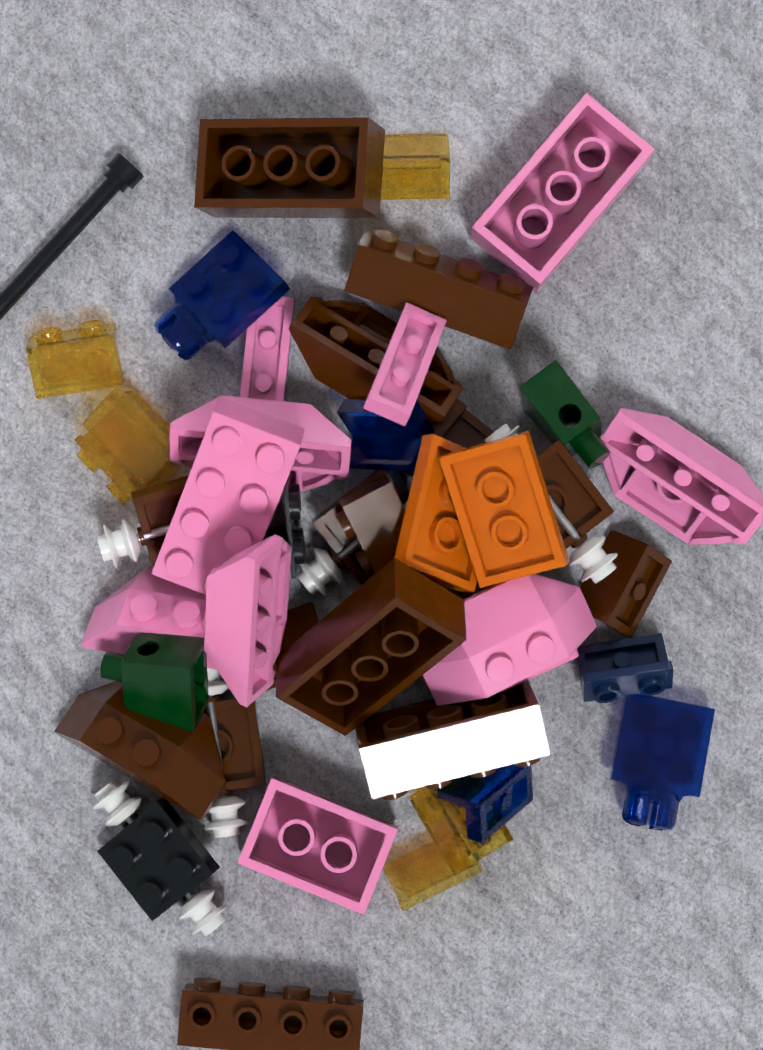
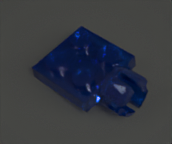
(219, 298)
(660, 757)

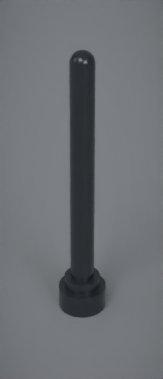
(118, 178)

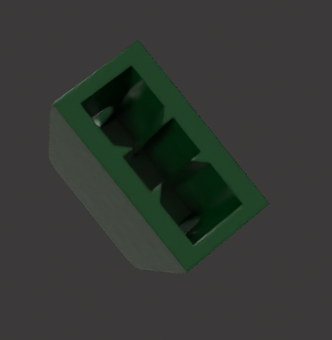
(554, 403)
(162, 677)

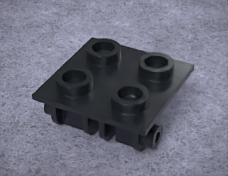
(292, 535)

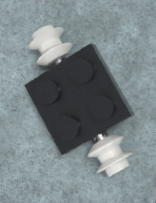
(159, 858)

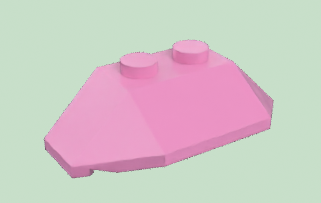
(323, 450)
(680, 480)
(145, 606)
(248, 616)
(511, 636)

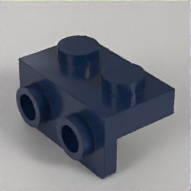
(624, 668)

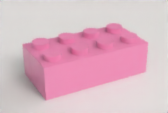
(561, 192)
(228, 492)

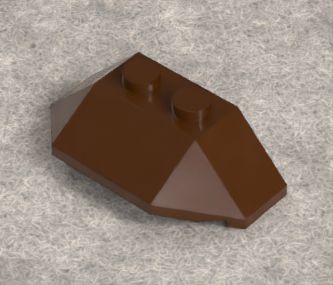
(347, 344)
(157, 755)

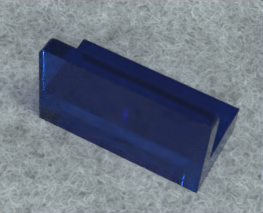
(381, 442)
(490, 799)

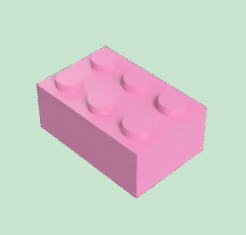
(318, 844)

